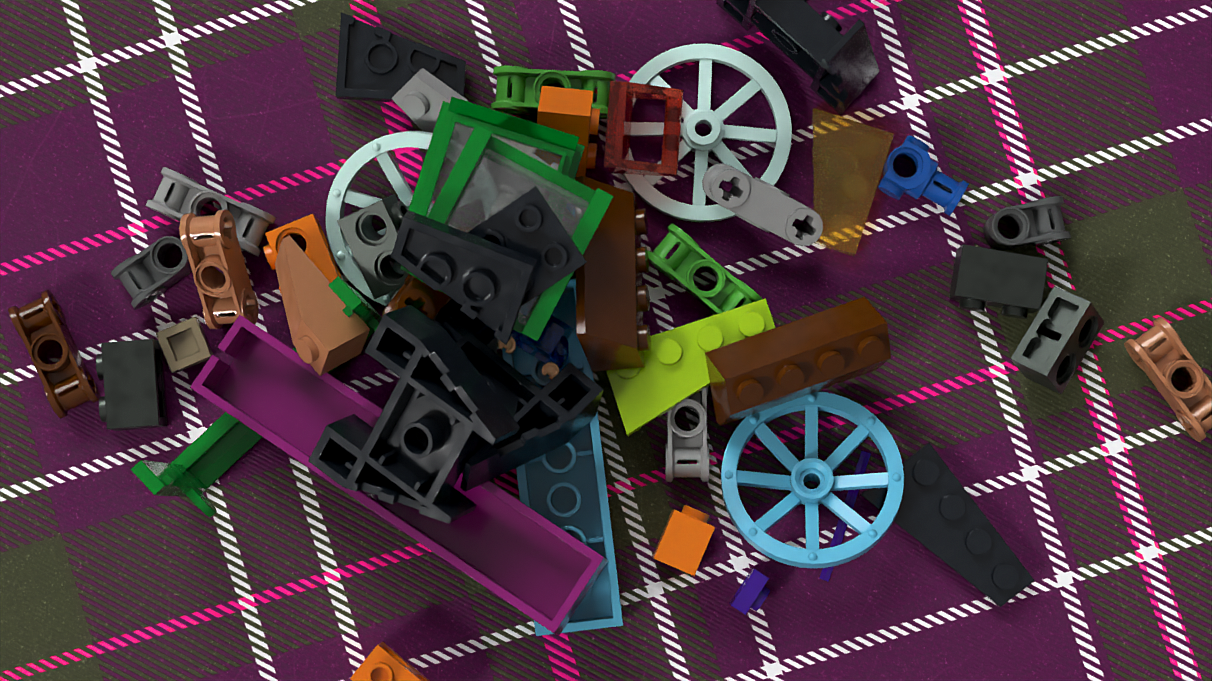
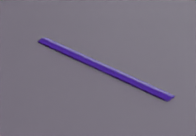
(850, 501)

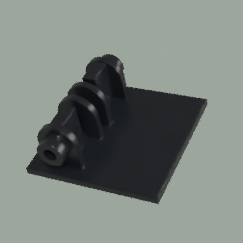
(535, 231)

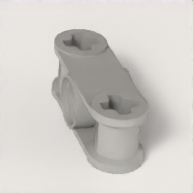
(183, 195)
(762, 205)
(688, 445)

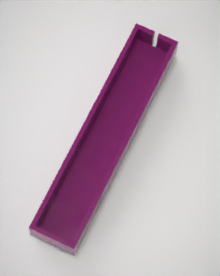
(496, 544)

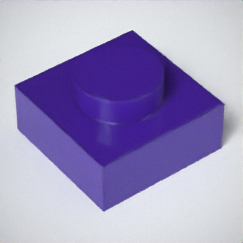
(751, 592)

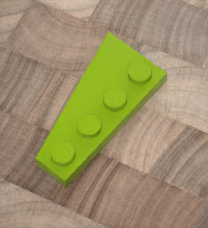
(678, 363)

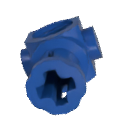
(925, 180)

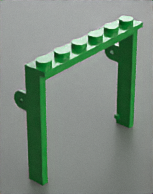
(227, 437)

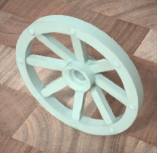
(713, 142)
(341, 193)

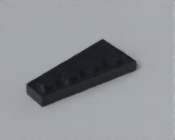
(953, 527)

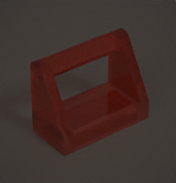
(619, 129)

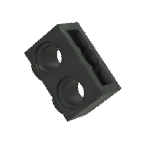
(372, 249)
(1057, 340)

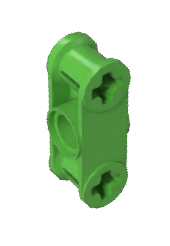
(528, 85)
(687, 260)

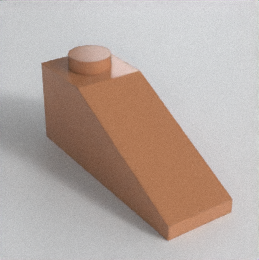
(314, 312)

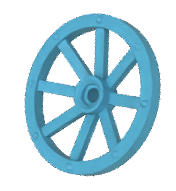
(813, 470)

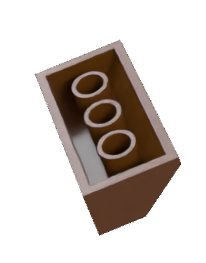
(611, 287)
(797, 359)

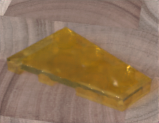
(845, 176)

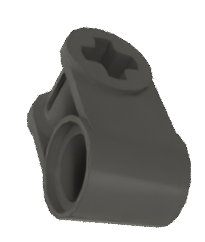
(1034, 223)
(147, 273)

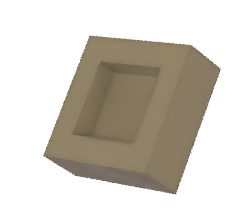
(184, 345)

